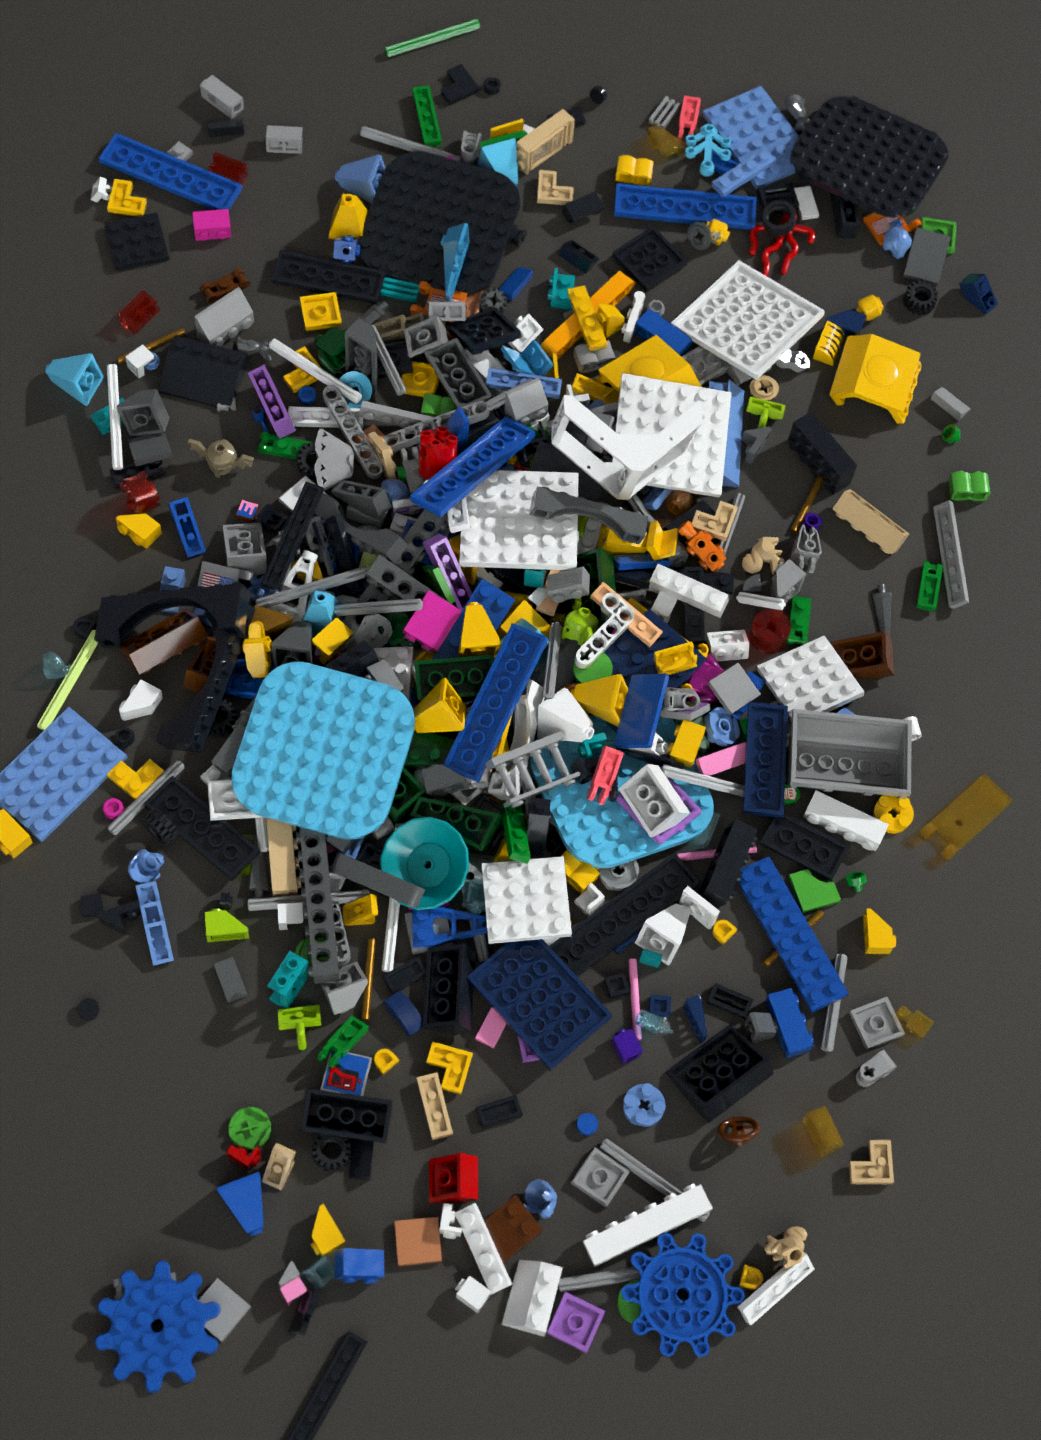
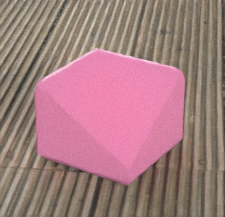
(292, 1290)

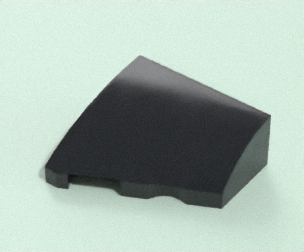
(303, 1313)

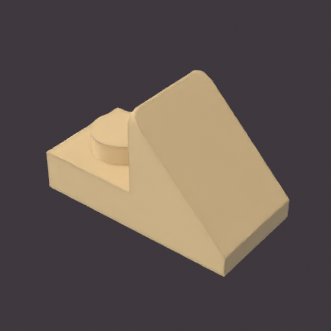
(279, 1166)

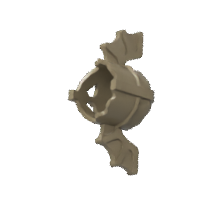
(221, 456)

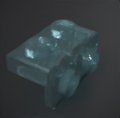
(474, 897)

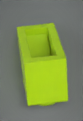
(223, 926)

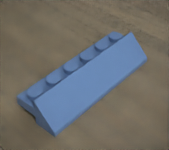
(734, 435)

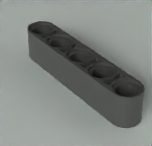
(377, 880)

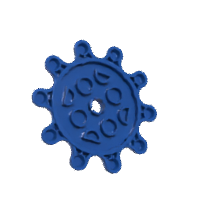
(706, 1288)
(182, 1332)

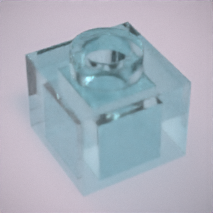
(326, 1271)

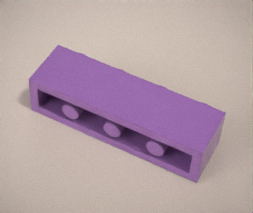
(271, 401)
(442, 556)

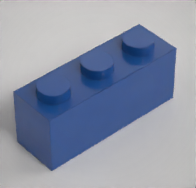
(653, 324)
(790, 1022)

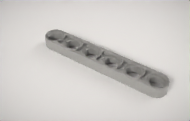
(435, 422)
(349, 433)

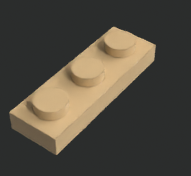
(434, 1106)

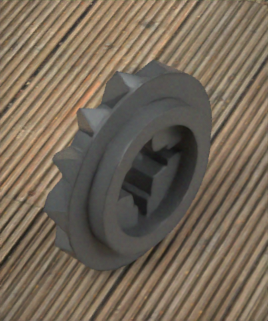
(697, 242)
(486, 303)

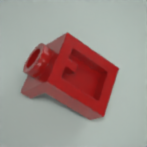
(240, 1157)

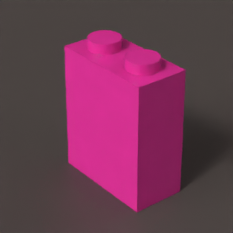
(432, 622)

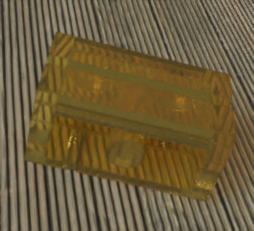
(823, 1131)

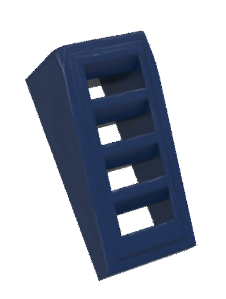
(695, 1014)

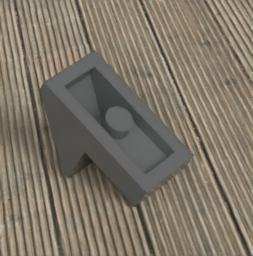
(756, 440)

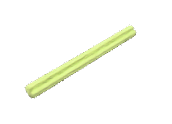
(68, 682)

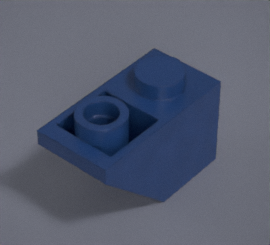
(978, 292)

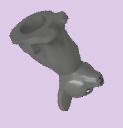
(794, 104)
(252, 347)

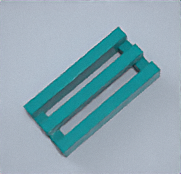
(401, 288)

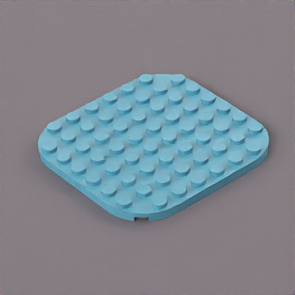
(323, 750)
(606, 832)

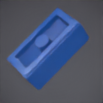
(516, 282)

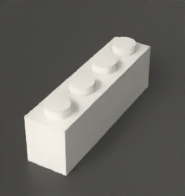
(689, 590)
(845, 821)

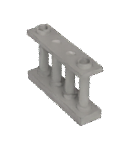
(517, 757)

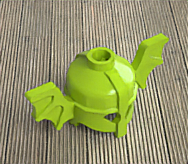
(580, 624)

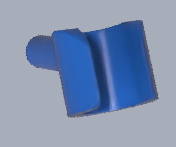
(260, 418)

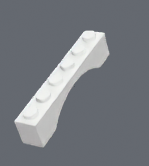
(525, 728)

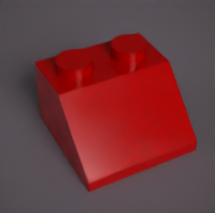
(453, 1178)

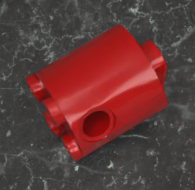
(436, 450)

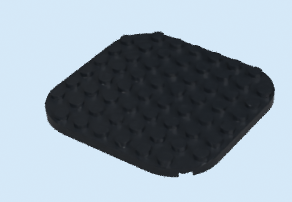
(869, 156)
(418, 204)

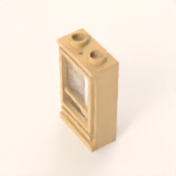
(544, 141)

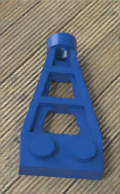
(423, 926)

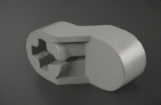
(794, 360)

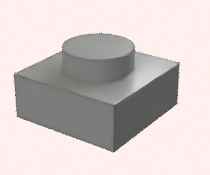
(180, 151)

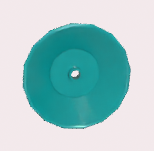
(423, 842)

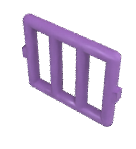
(659, 839)

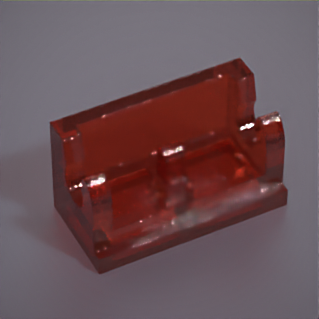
(229, 168)
(138, 312)

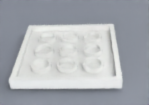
(810, 678)
(526, 900)

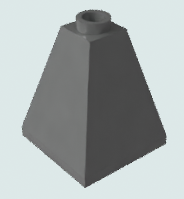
(293, 645)

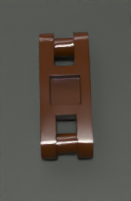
(224, 285)

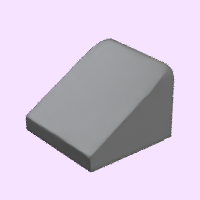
(289, 1274)

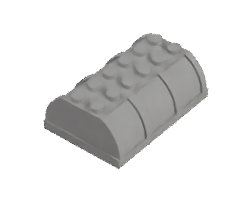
(850, 753)

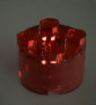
(140, 493)
(770, 631)

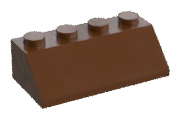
(163, 641)

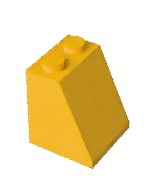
(525, 611)

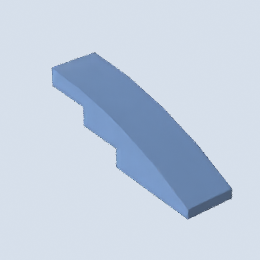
(154, 923)

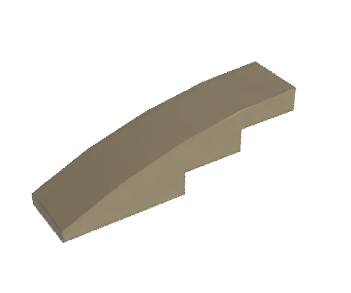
(393, 328)

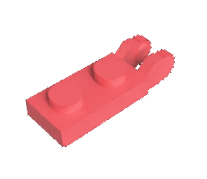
(689, 114)
(605, 773)

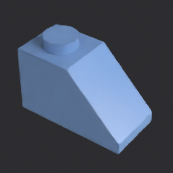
(172, 580)

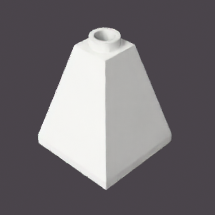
(564, 715)
(664, 932)

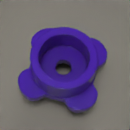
(810, 517)

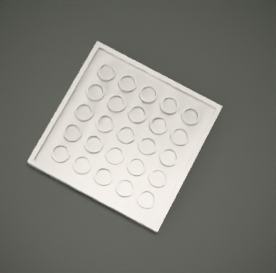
(748, 319)
(653, 404)
(506, 534)

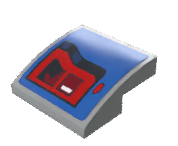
(348, 1075)

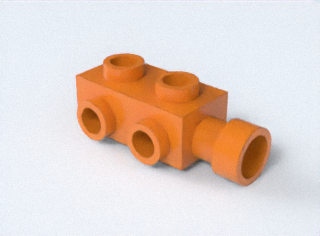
(706, 551)

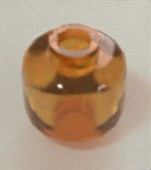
(678, 501)

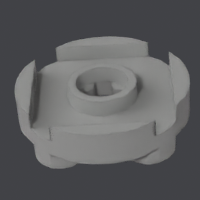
(619, 882)

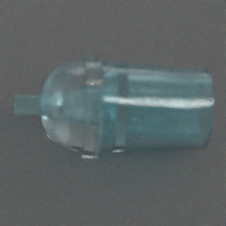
(655, 1024)

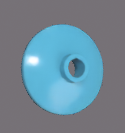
(359, 380)

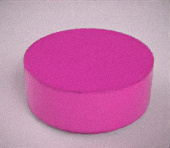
(113, 808)

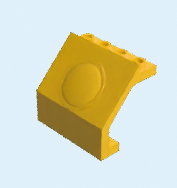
(649, 360)
(877, 374)

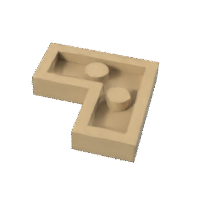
(550, 193)
(384, 454)
(718, 525)
(878, 1168)

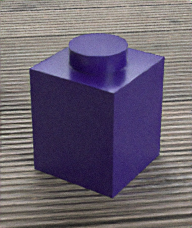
(626, 1045)

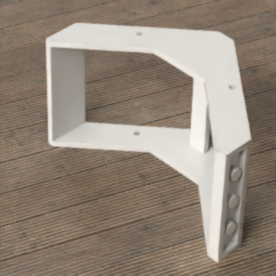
(635, 452)

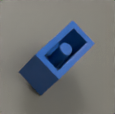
(359, 1265)

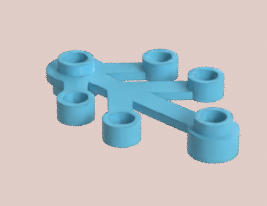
(708, 133)

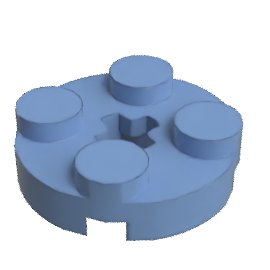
(715, 721)
(645, 1093)

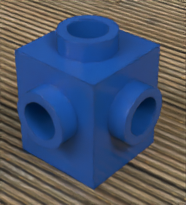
(340, 251)

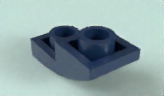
(405, 1012)

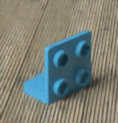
(530, 361)

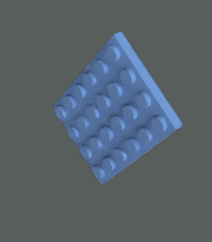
(755, 124)
(56, 773)

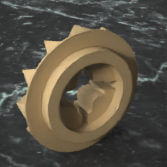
(765, 382)

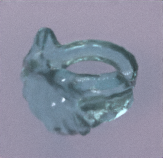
(54, 666)

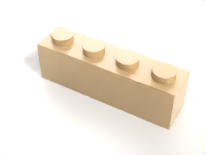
(870, 521)
(282, 859)

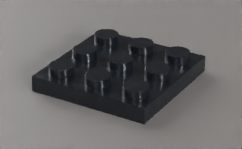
(136, 241)
(649, 258)
(484, 331)

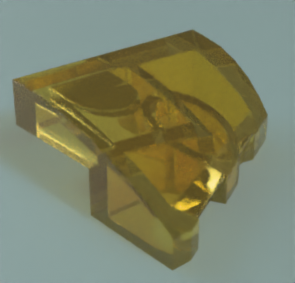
(665, 141)

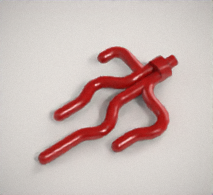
(792, 242)

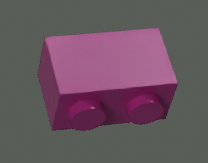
(212, 224)

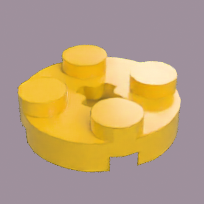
(901, 806)

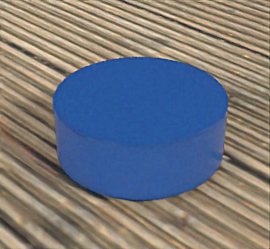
(307, 395)
(587, 1124)

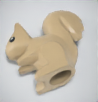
(761, 553)
(789, 1247)

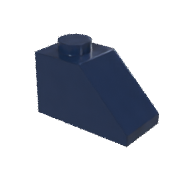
(849, 321)

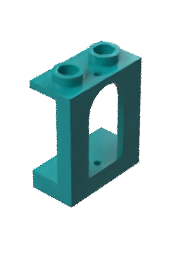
(289, 976)

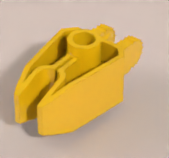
(257, 650)

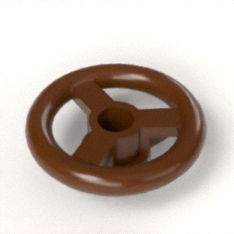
(740, 1134)

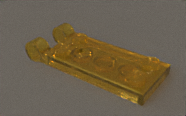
(975, 810)

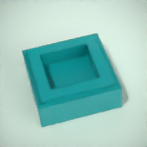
(651, 958)

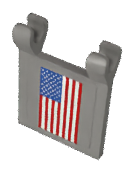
(217, 574)

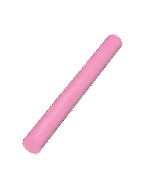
(705, 854)
(635, 1005)

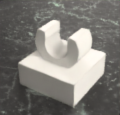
(99, 190)

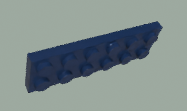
(765, 759)

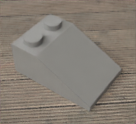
(245, 547)

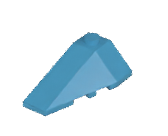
(454, 248)

